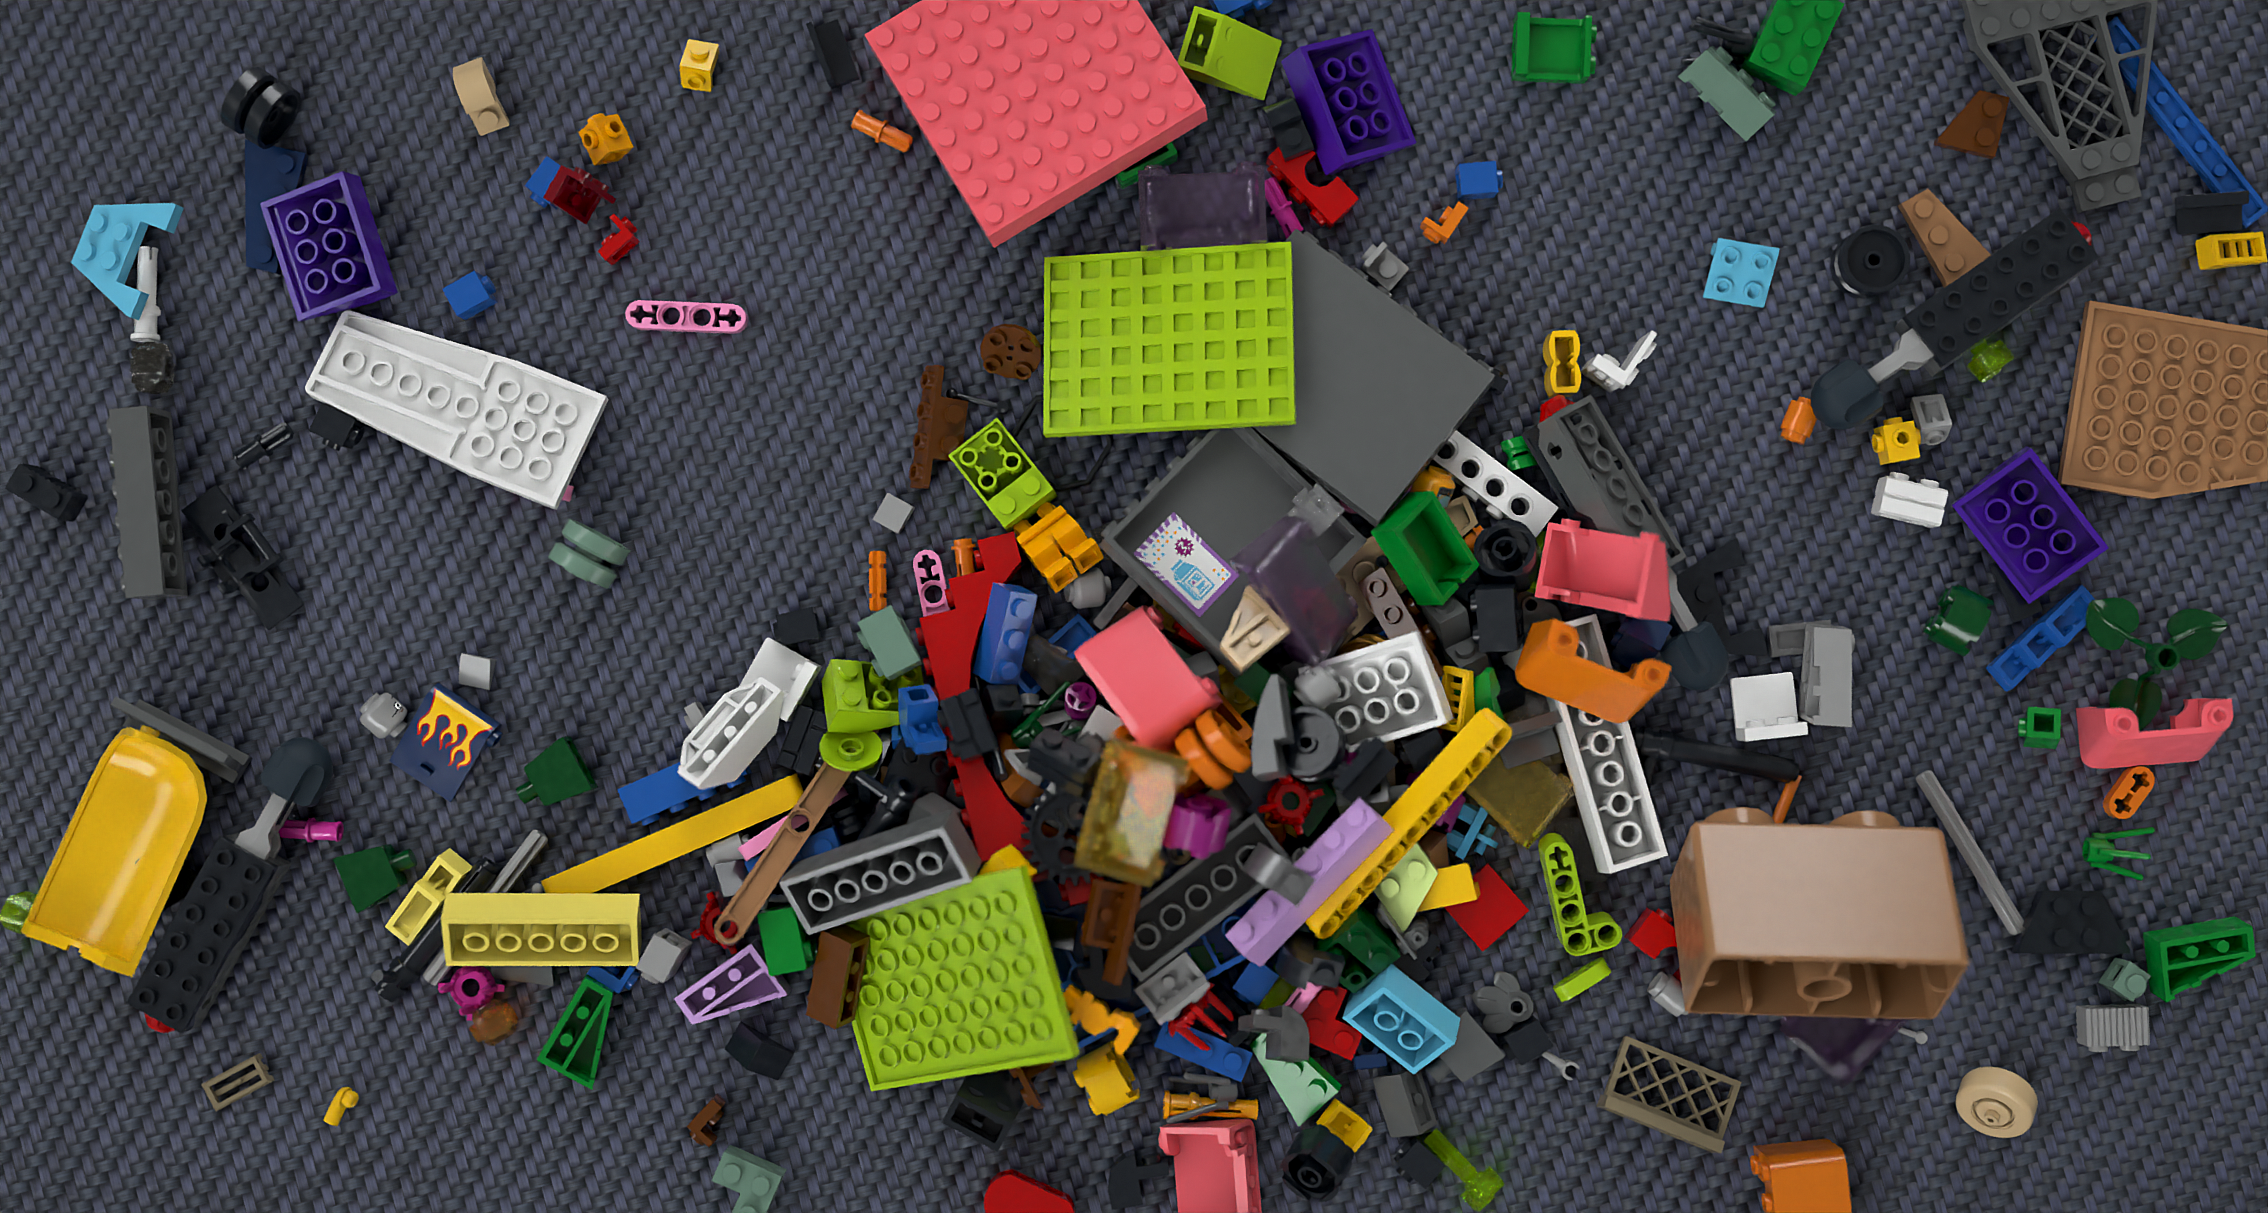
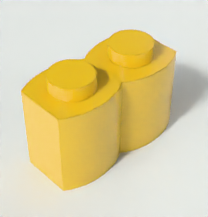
(1560, 355)

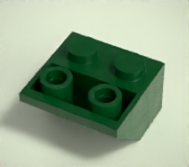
(1366, 948)

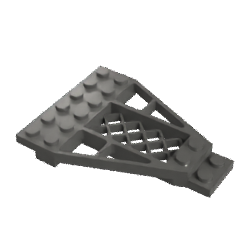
(2096, 172)

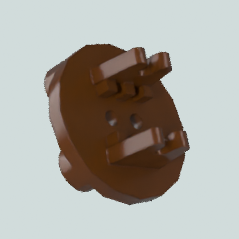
(997, 348)

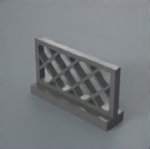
(203, 749)

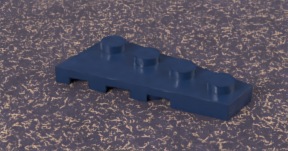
(267, 175)

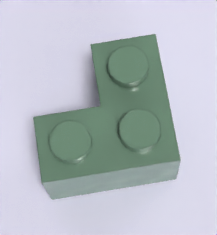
(890, 642)
(751, 1177)

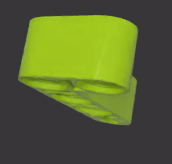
(1570, 893)

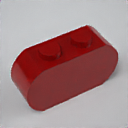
(1019, 1193)

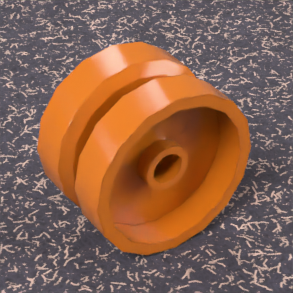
(1214, 750)

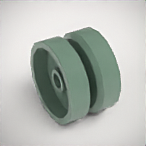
(587, 556)

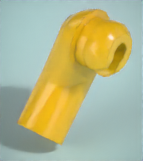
(343, 1099)

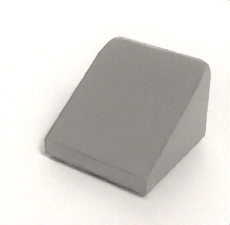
(893, 513)
(476, 670)
(1019, 760)

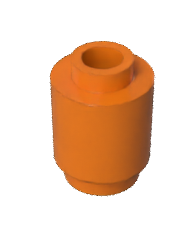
(1798, 421)

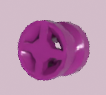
(1078, 694)

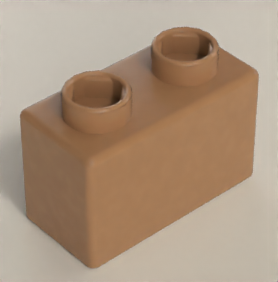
(1816, 917)

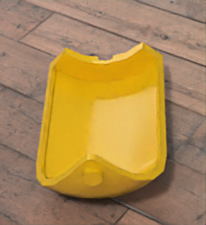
(137, 805)

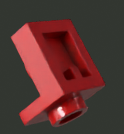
(619, 244)

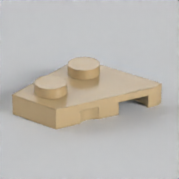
(1252, 631)

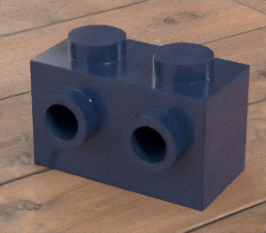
(1638, 640)

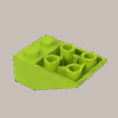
(1228, 54)
(1002, 475)
(860, 699)

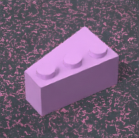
(733, 986)

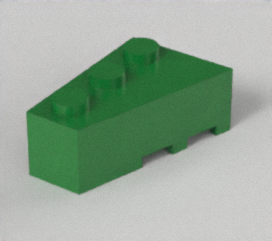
(2193, 952)
(579, 1033)

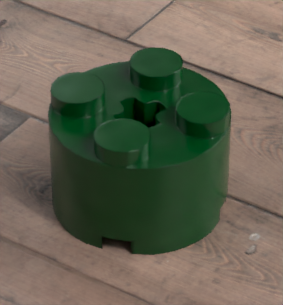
(1959, 619)

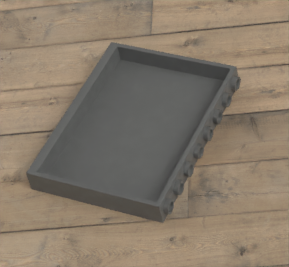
(1370, 385)

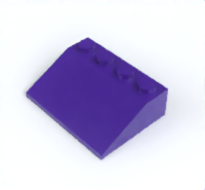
(1348, 101)
(328, 246)
(2029, 524)

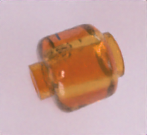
(494, 1022)

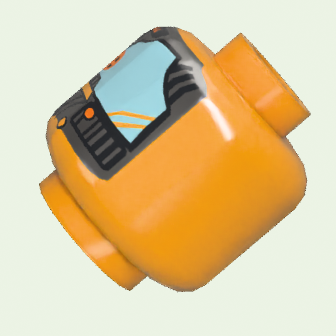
(1435, 480)

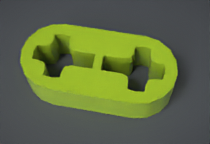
(1582, 979)

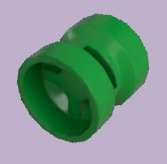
(1514, 447)

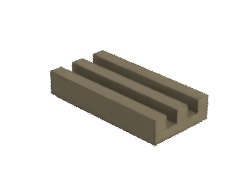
(261, 1070)

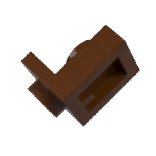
(708, 1115)

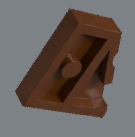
(1976, 126)

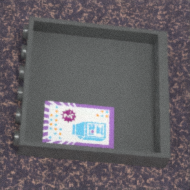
(1204, 515)

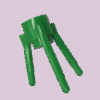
(2098, 851)

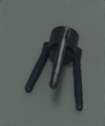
(1734, 40)

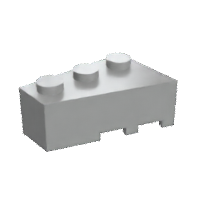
(1827, 676)

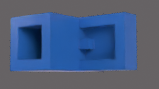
(920, 720)

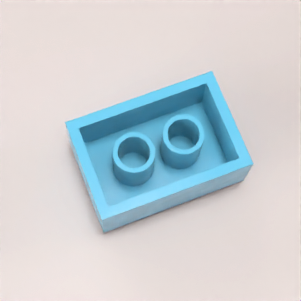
(1402, 1019)

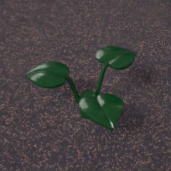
(2192, 637)

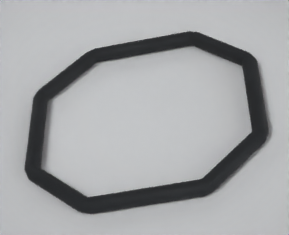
(1074, 484)

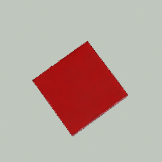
(1491, 913)

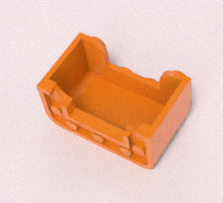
(1802, 1177)

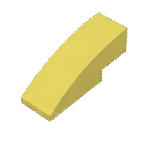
(428, 895)

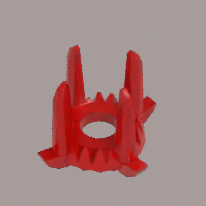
(1282, 815)
(706, 925)
(1194, 1011)

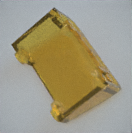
(1520, 797)
(1130, 810)

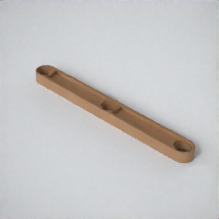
(781, 851)

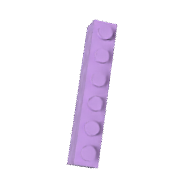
(1329, 863)

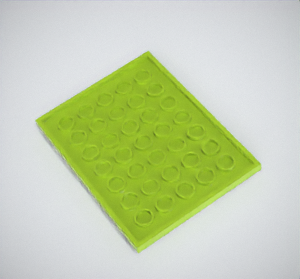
(960, 985)

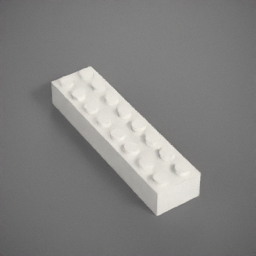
(1607, 774)

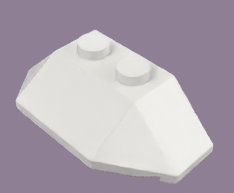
(731, 734)

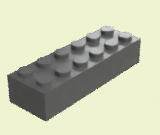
(147, 503)
(881, 872)
(1196, 898)

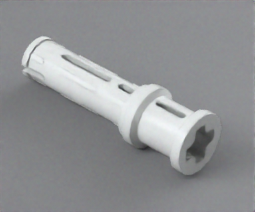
(146, 327)

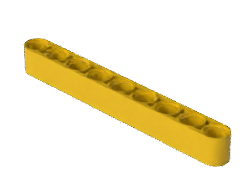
(1416, 813)
(678, 839)

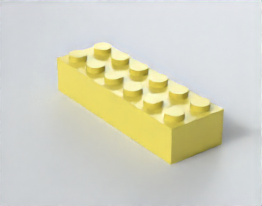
(541, 929)

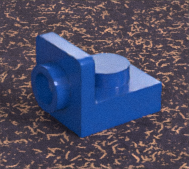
(613, 978)

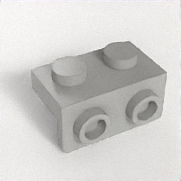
(1172, 987)

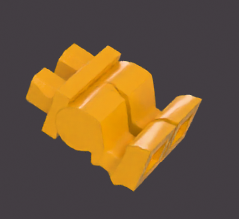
(1049, 537)
(1096, 1016)

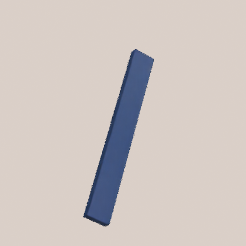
(2185, 128)

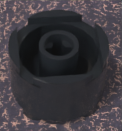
(1508, 554)
(1316, 1164)

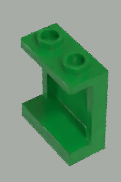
(1552, 49)

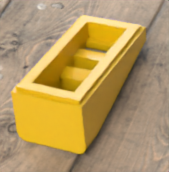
(2211, 251)
(1466, 706)

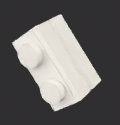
(1910, 501)

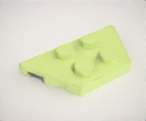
(1407, 886)

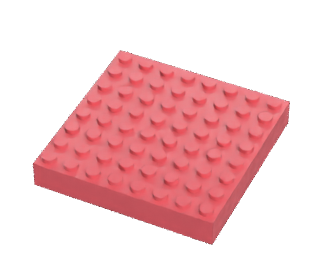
(1035, 97)

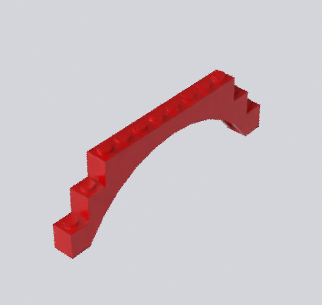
(951, 647)

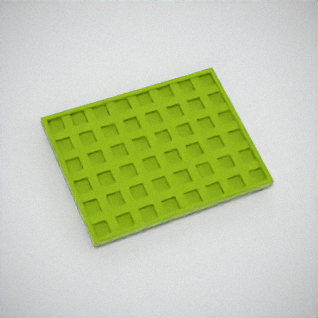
(1169, 340)

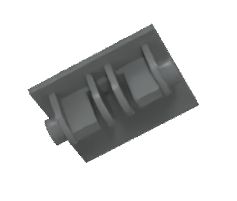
(1410, 939)

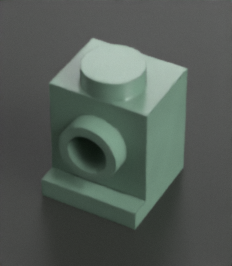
(2129, 982)

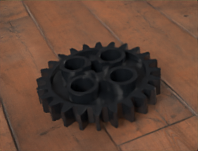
(1048, 850)

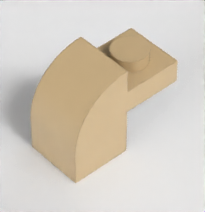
(479, 96)

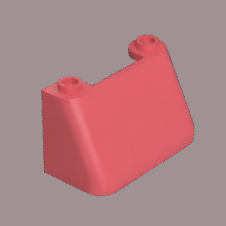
(1605, 571)
(1146, 678)
(2113, 737)
(1214, 1165)

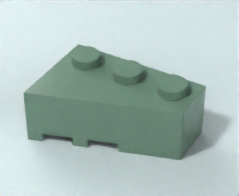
(1729, 92)

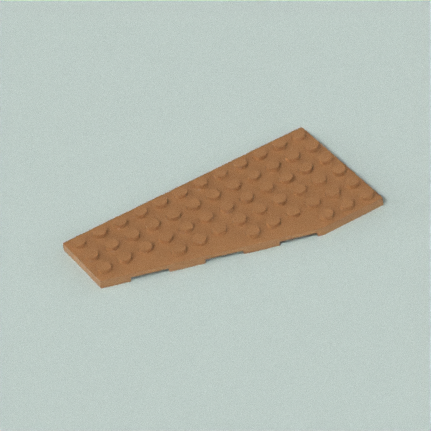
(2165, 404)

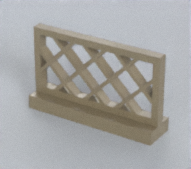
(1668, 1122)

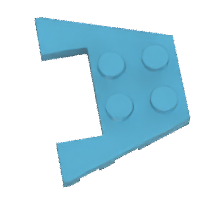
(111, 246)

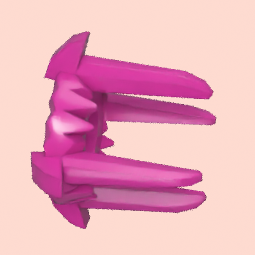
(471, 1003)

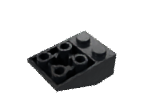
(986, 1107)

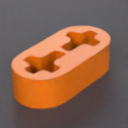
(2134, 796)

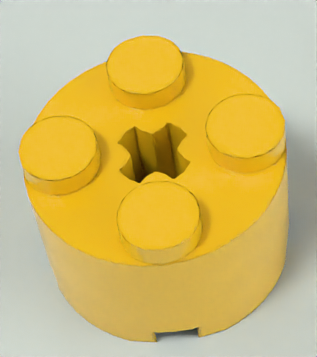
(1106, 1079)

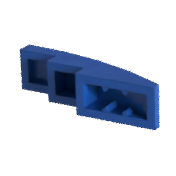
(2041, 639)

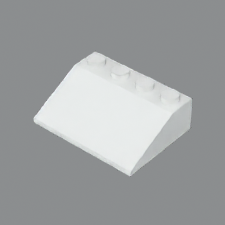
(1387, 691)

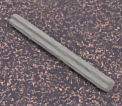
(1970, 852)
(502, 884)

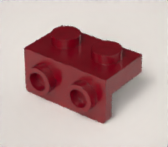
(576, 193)

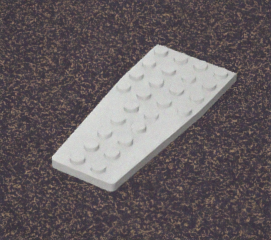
(459, 404)

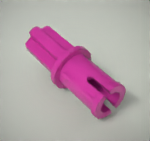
(1281, 207)
(312, 830)

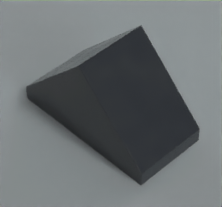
(758, 1052)

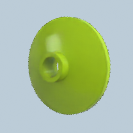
(851, 750)

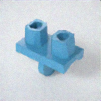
(1475, 817)

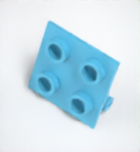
(1740, 272)

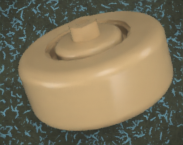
(1996, 1102)

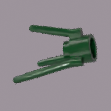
(1031, 728)

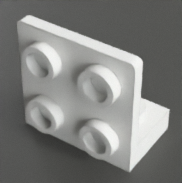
(1606, 371)
(786, 671)
(1765, 707)

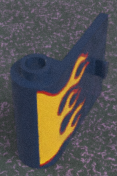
(445, 741)

